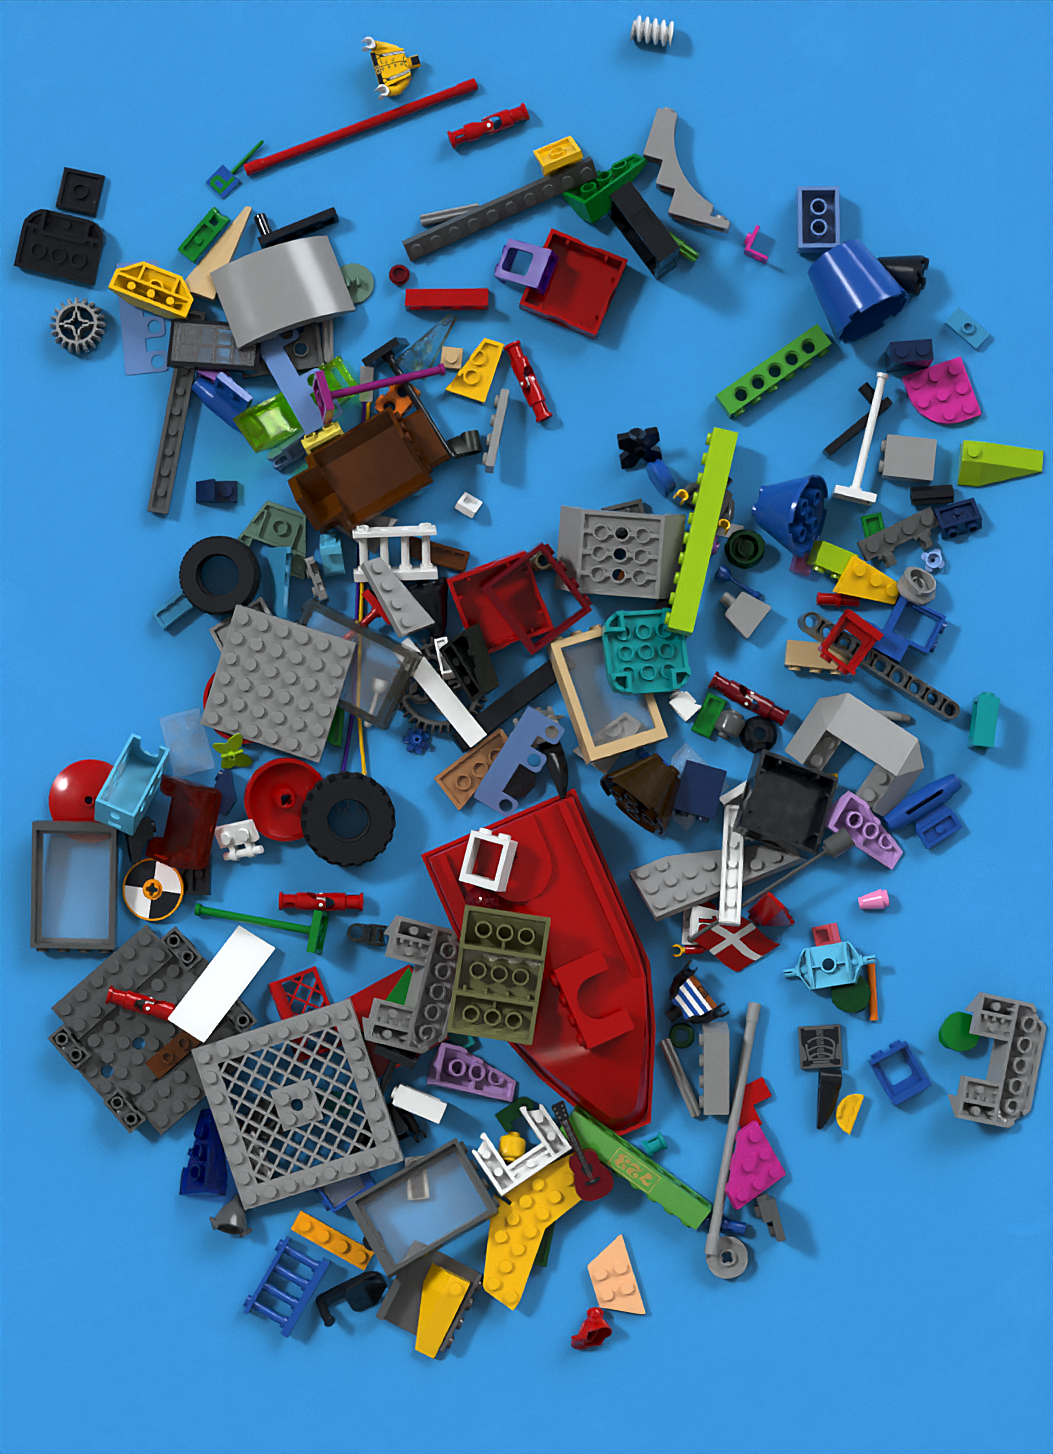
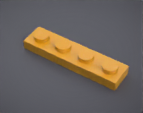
(332, 1240)

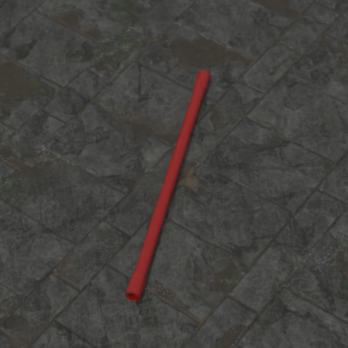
(263, 163)

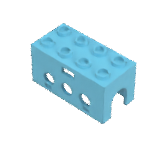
(131, 786)

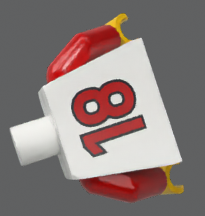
(693, 921)

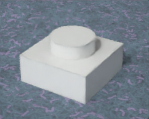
(468, 505)

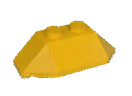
(152, 290)

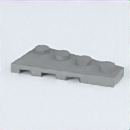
(397, 602)

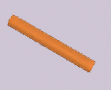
(871, 977)

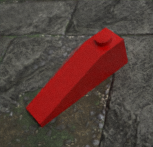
(769, 912)

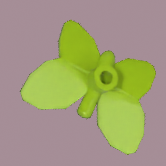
(232, 754)

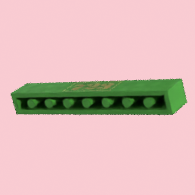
(639, 1169)

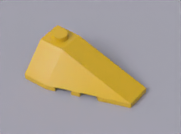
(439, 1303)

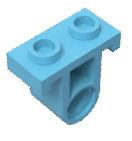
(332, 554)

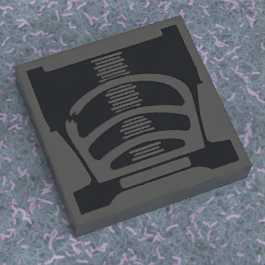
(820, 1046)

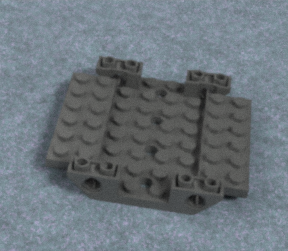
(105, 1033)

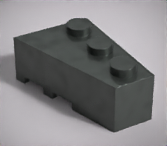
(471, 662)

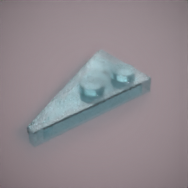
(426, 349)

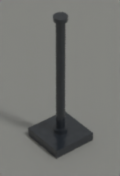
(387, 354)
(395, 1056)

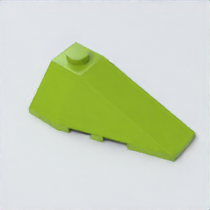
(991, 462)

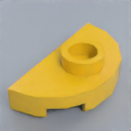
(847, 1111)

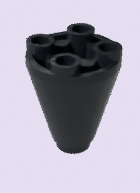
(907, 271)
(433, 599)

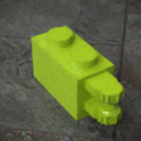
(828, 558)

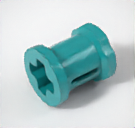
(655, 1144)

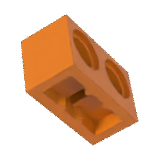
(402, 404)

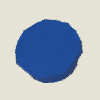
(661, 477)

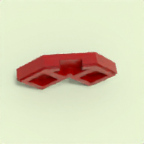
(754, 1093)

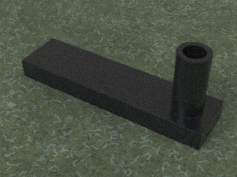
(295, 230)
(868, 393)

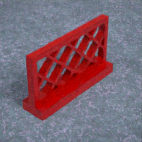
(284, 1006)

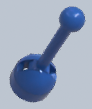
(724, 575)

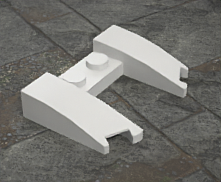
(552, 1147)

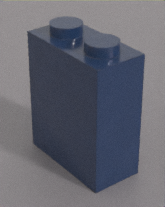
(909, 355)
(699, 791)

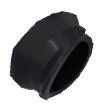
(521, 782)

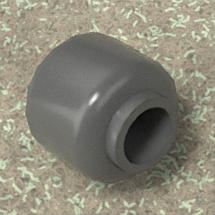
(729, 724)

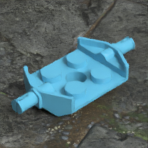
(845, 971)

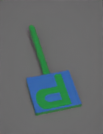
(223, 180)

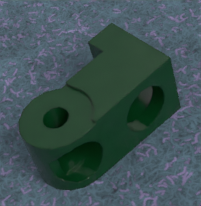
(512, 1112)

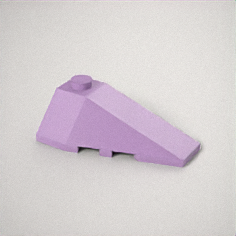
(864, 828)
(463, 1072)

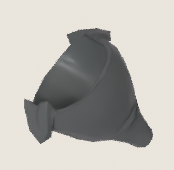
(232, 1218)

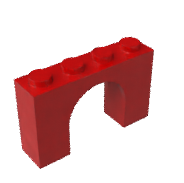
(568, 981)

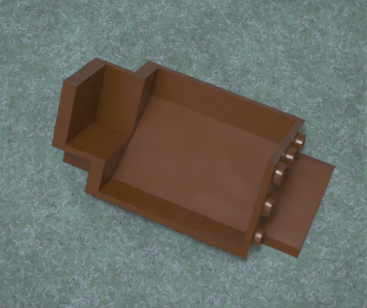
(367, 470)

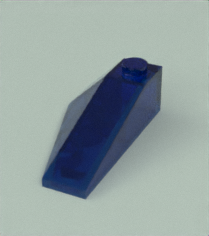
(206, 1167)

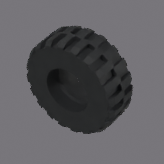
(347, 850)

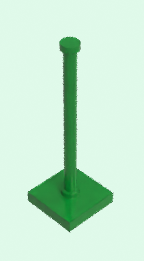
(316, 931)

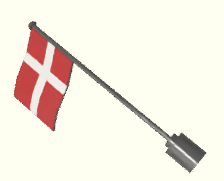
(746, 943)

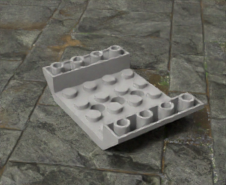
(651, 548)

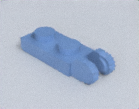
(292, 449)

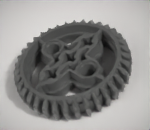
(426, 648)

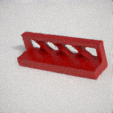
(447, 299)

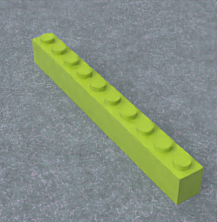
(702, 531)

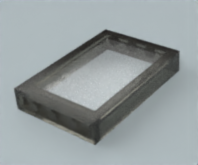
(378, 669)

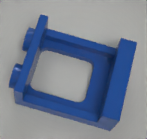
(906, 1088)

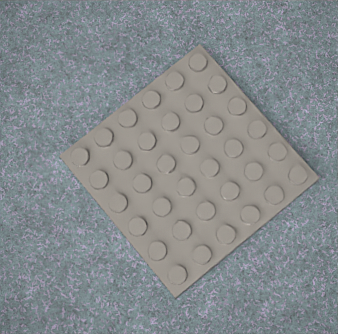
(278, 683)

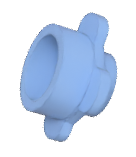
(935, 554)

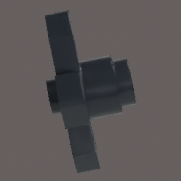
(638, 445)

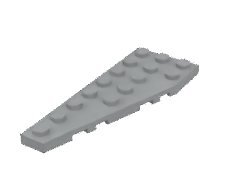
(694, 878)

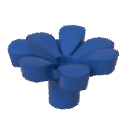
(416, 745)

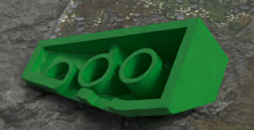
(592, 198)

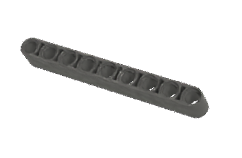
(887, 671)

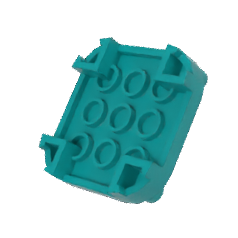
(642, 654)

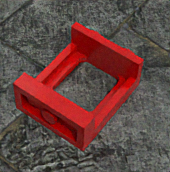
(857, 627)

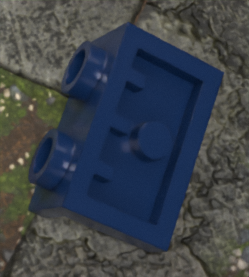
(958, 518)

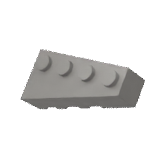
(715, 1068)

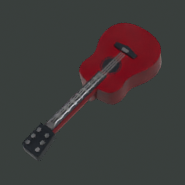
(591, 1176)

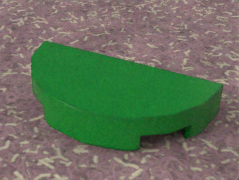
(336, 732)

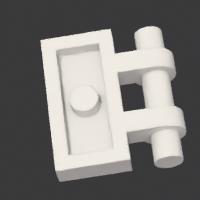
(236, 834)

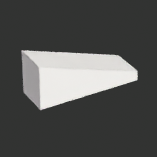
(446, 671)

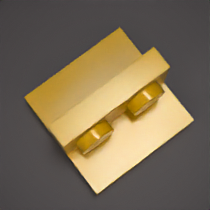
(558, 155)

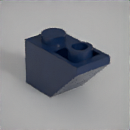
(226, 786)

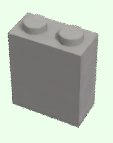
(907, 458)

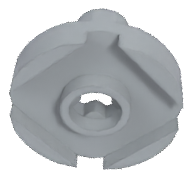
(739, 1258)

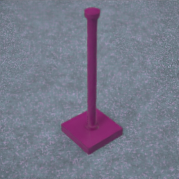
(325, 396)

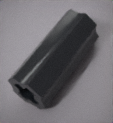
(931, 495)

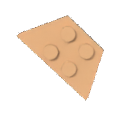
(615, 1279)

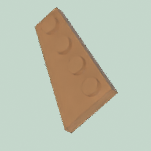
(465, 774)

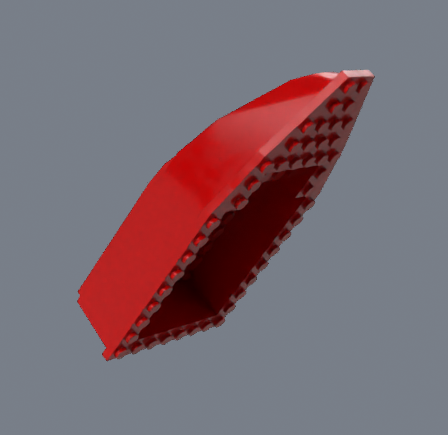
(568, 880)

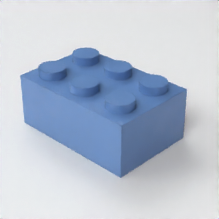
(817, 218)

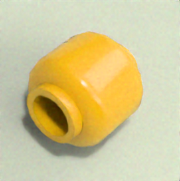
(511, 1147)

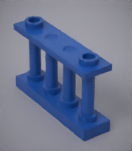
(297, 1305)

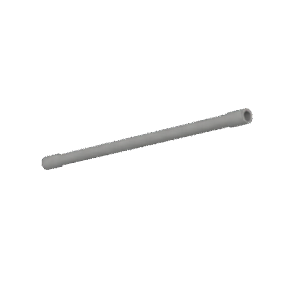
(751, 1021)

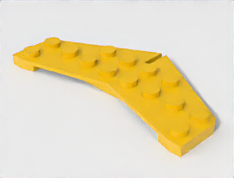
(520, 1227)

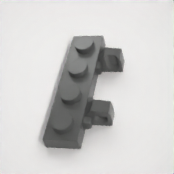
(883, 542)

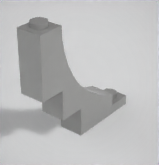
(686, 202)

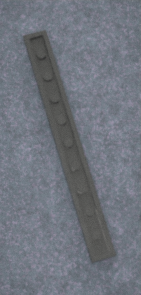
(500, 208)
(172, 435)

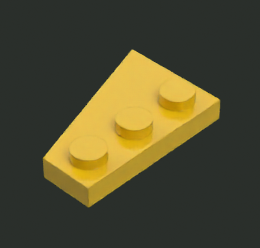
(477, 374)
(866, 582)

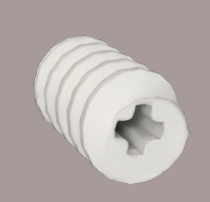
(652, 31)

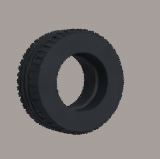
(192, 567)

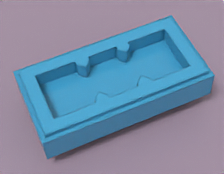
(967, 328)
(172, 610)

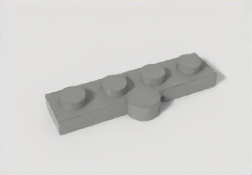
(493, 439)

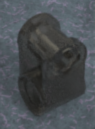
(369, 934)

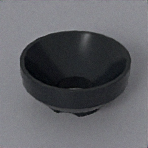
(752, 744)

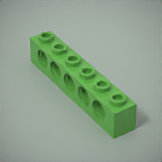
(813, 337)

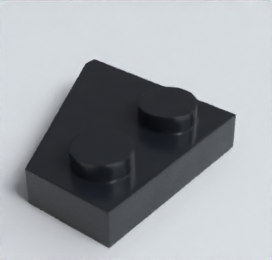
(197, 881)

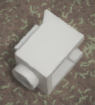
(683, 704)

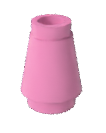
(874, 900)

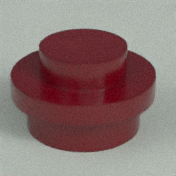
(399, 275)

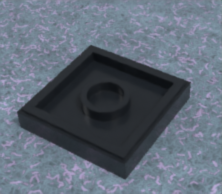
(80, 191)

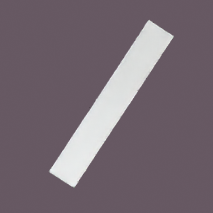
(447, 701)
(731, 870)

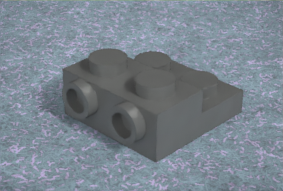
(768, 1212)

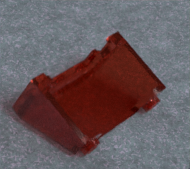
(188, 825)

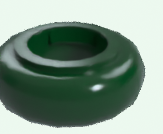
(672, 1035)

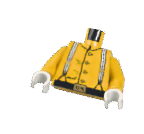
(390, 67)

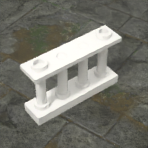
(405, 570)

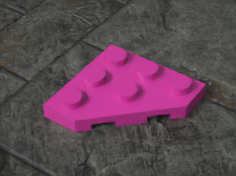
(752, 1166)

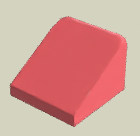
(826, 934)

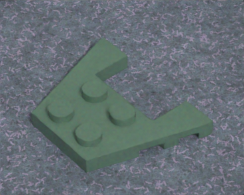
(280, 528)

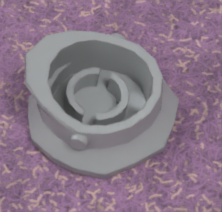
(917, 586)

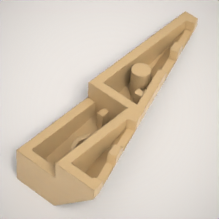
(222, 253)

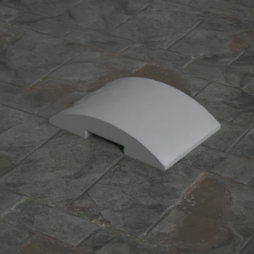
(281, 289)

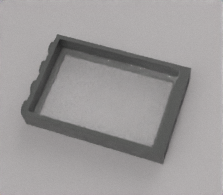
(74, 886)
(423, 1207)

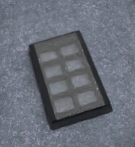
(209, 348)

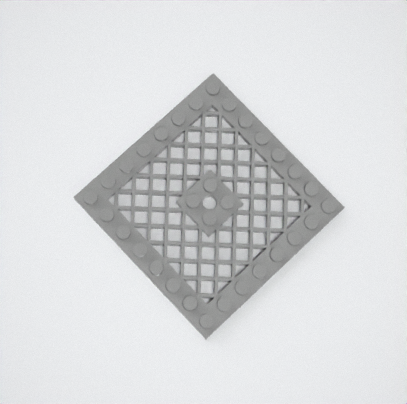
(233, 1137)

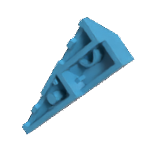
(280, 569)

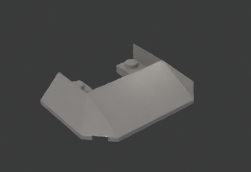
(870, 733)
(428, 1000)
(1012, 1063)

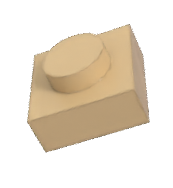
(452, 357)

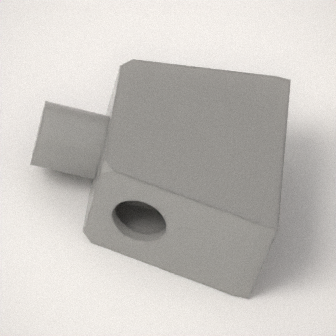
(744, 612)

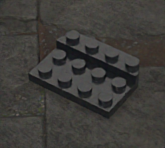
(61, 246)

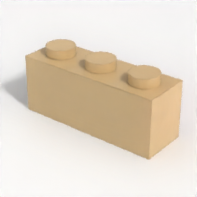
(805, 655)

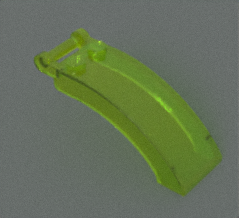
(274, 419)

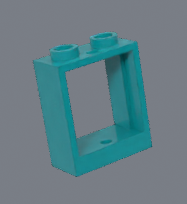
(983, 721)

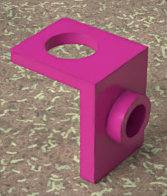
(752, 253)

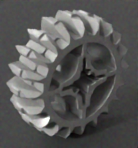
(69, 325)

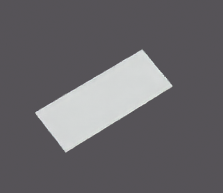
(221, 983)

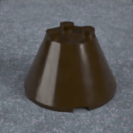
(645, 792)

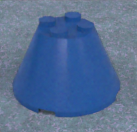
(793, 512)

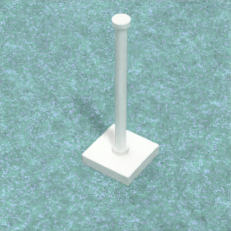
(854, 492)

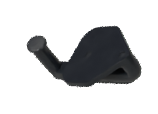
(360, 1293)

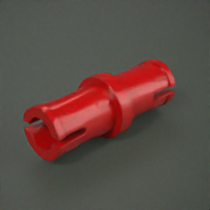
(837, 600)

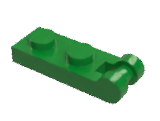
(203, 235)

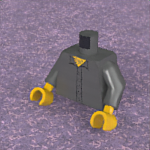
(727, 509)

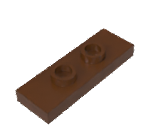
(440, 554)
(172, 1053)

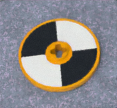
(140, 899)

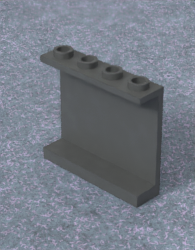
(403, 1299)

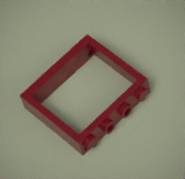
(571, 584)

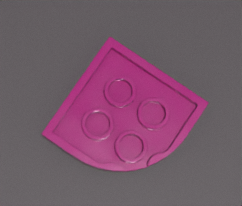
(942, 393)

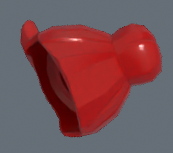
(592, 1330)

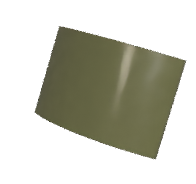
(498, 974)

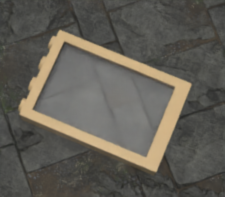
(601, 719)

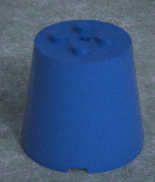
(855, 291)

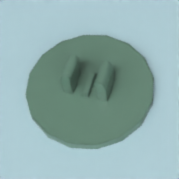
(358, 281)

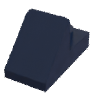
(216, 491)

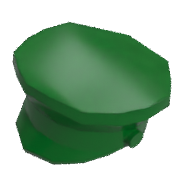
(955, 1032)

